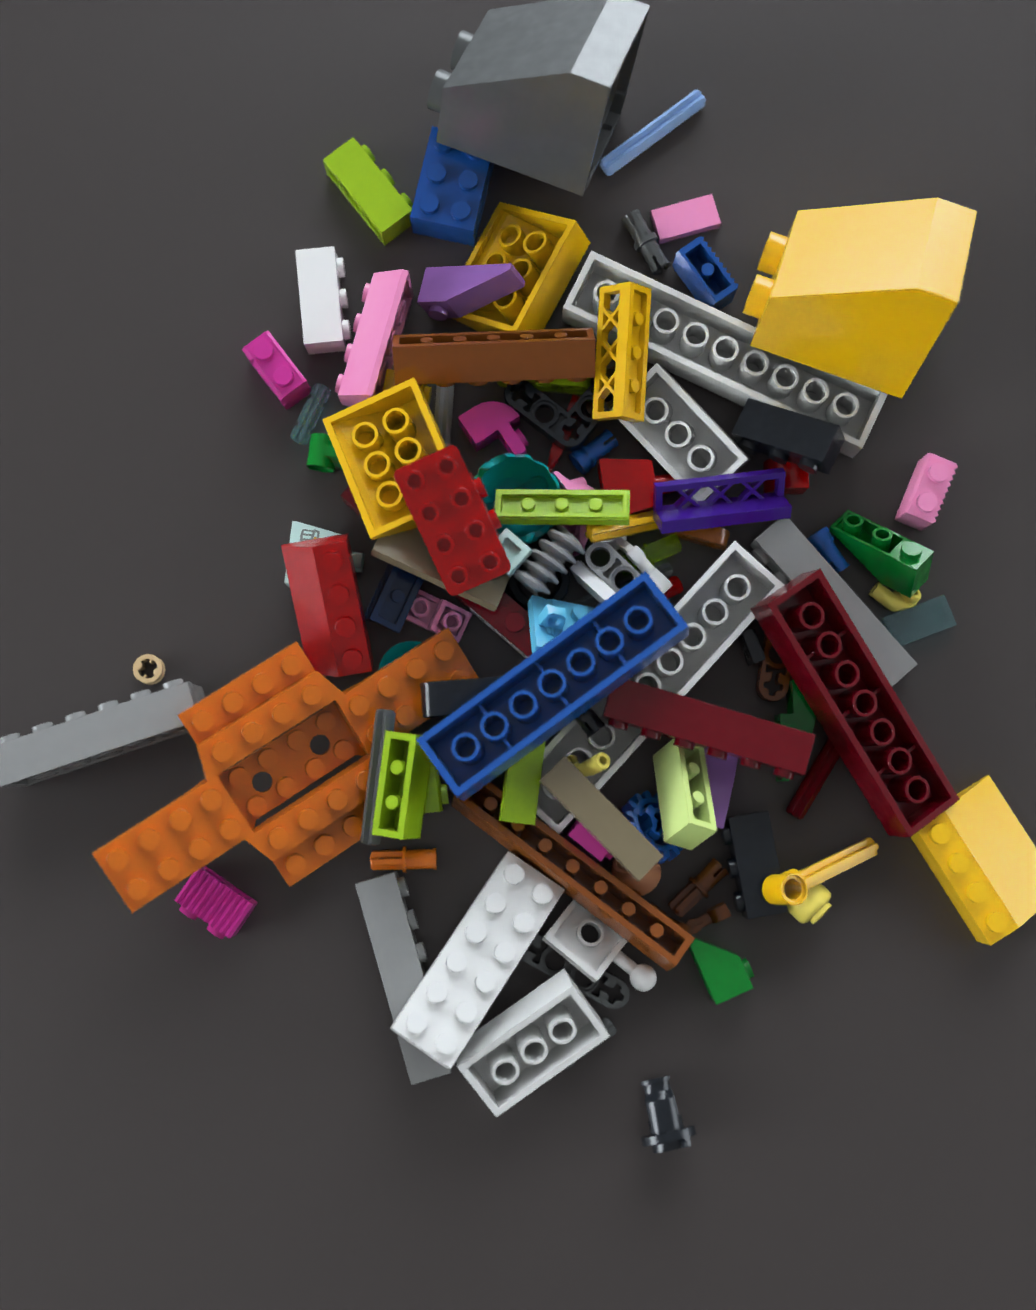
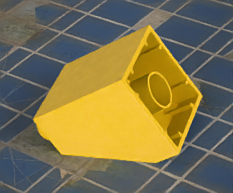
(862, 288)

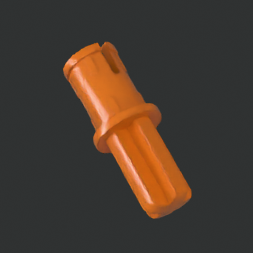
(404, 859)

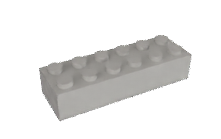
(97, 735)

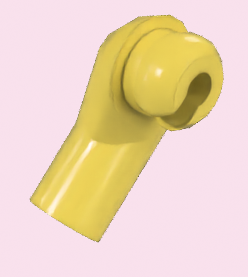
(893, 600)
(592, 765)

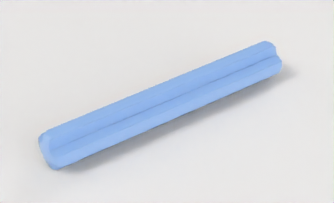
(652, 132)

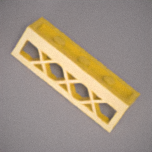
(627, 351)

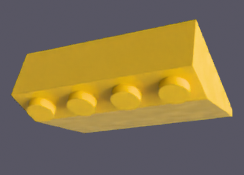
(544, 253)
(376, 441)
(982, 861)

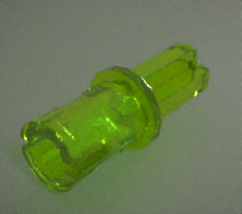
(658, 550)

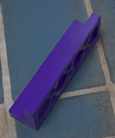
(720, 512)

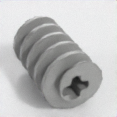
(549, 561)

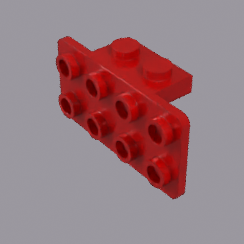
(453, 519)

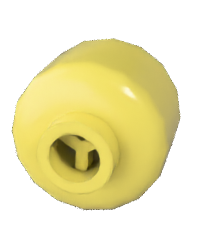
(813, 907)

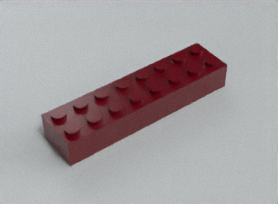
(855, 704)

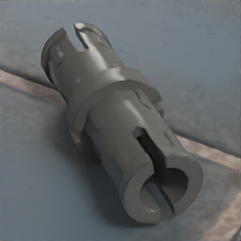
(646, 242)

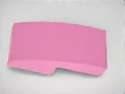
(438, 614)

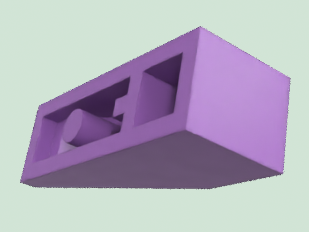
(463, 289)

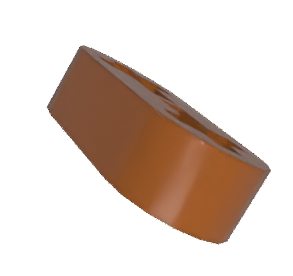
(710, 537)

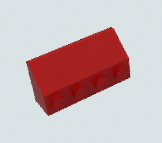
(328, 605)

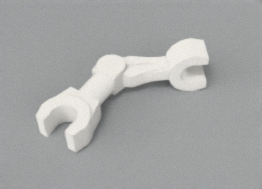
(639, 559)

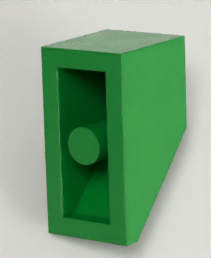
(721, 970)

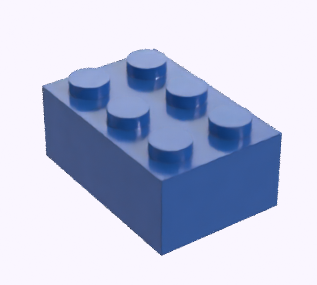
(450, 193)

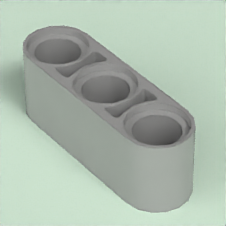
(615, 566)

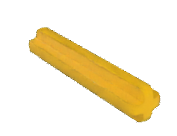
(637, 524)

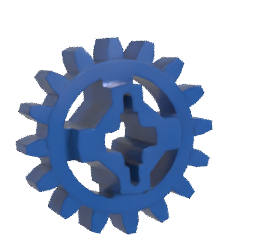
(645, 816)

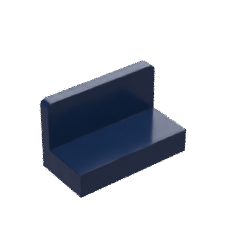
(393, 598)

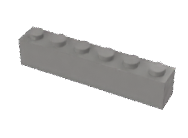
(791, 554)
(397, 957)

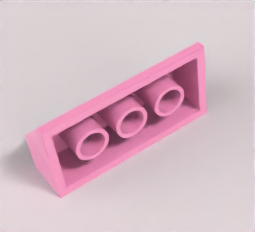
(371, 354)

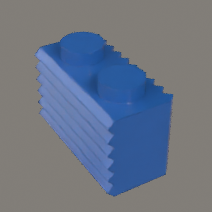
(704, 274)

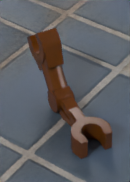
(713, 915)

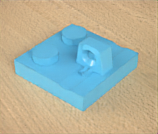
(551, 618)

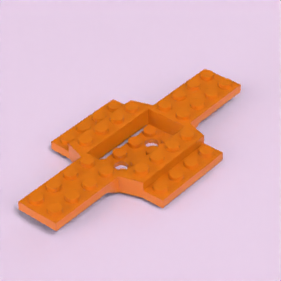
(242, 720)

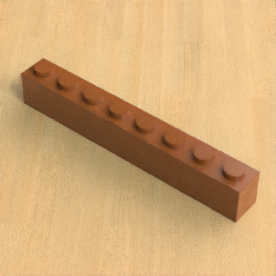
(581, 878)

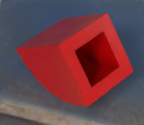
(795, 480)

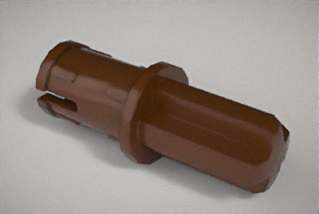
(697, 888)

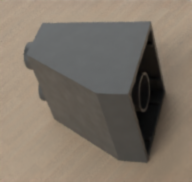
(541, 86)

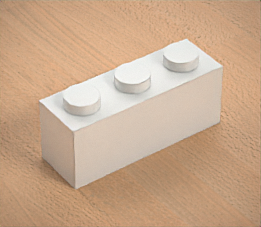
(322, 300)

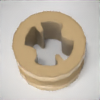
(139, 666)

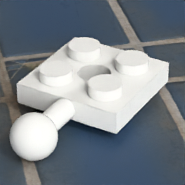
(595, 957)

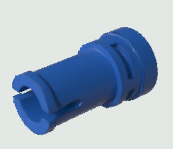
(587, 456)
(824, 544)

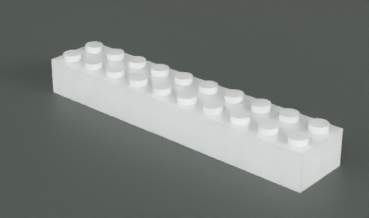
(717, 354)
(716, 615)

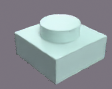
(515, 550)

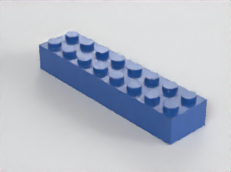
(553, 686)

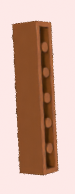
(495, 356)

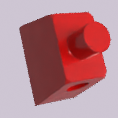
(631, 475)

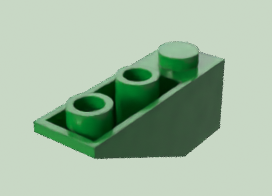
(886, 554)

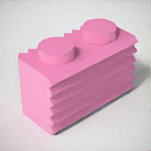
(926, 491)

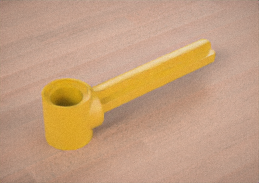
(799, 882)

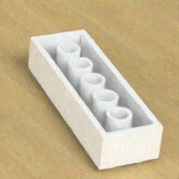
(477, 960)

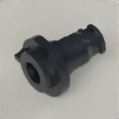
(664, 1122)

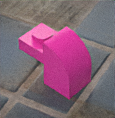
(491, 422)

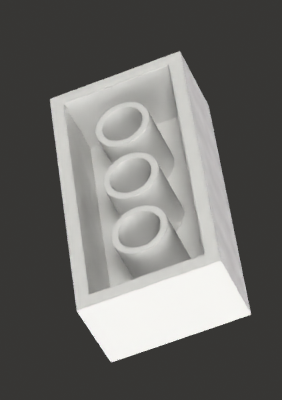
(530, 1043)

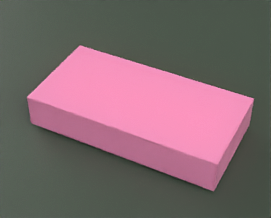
(685, 218)

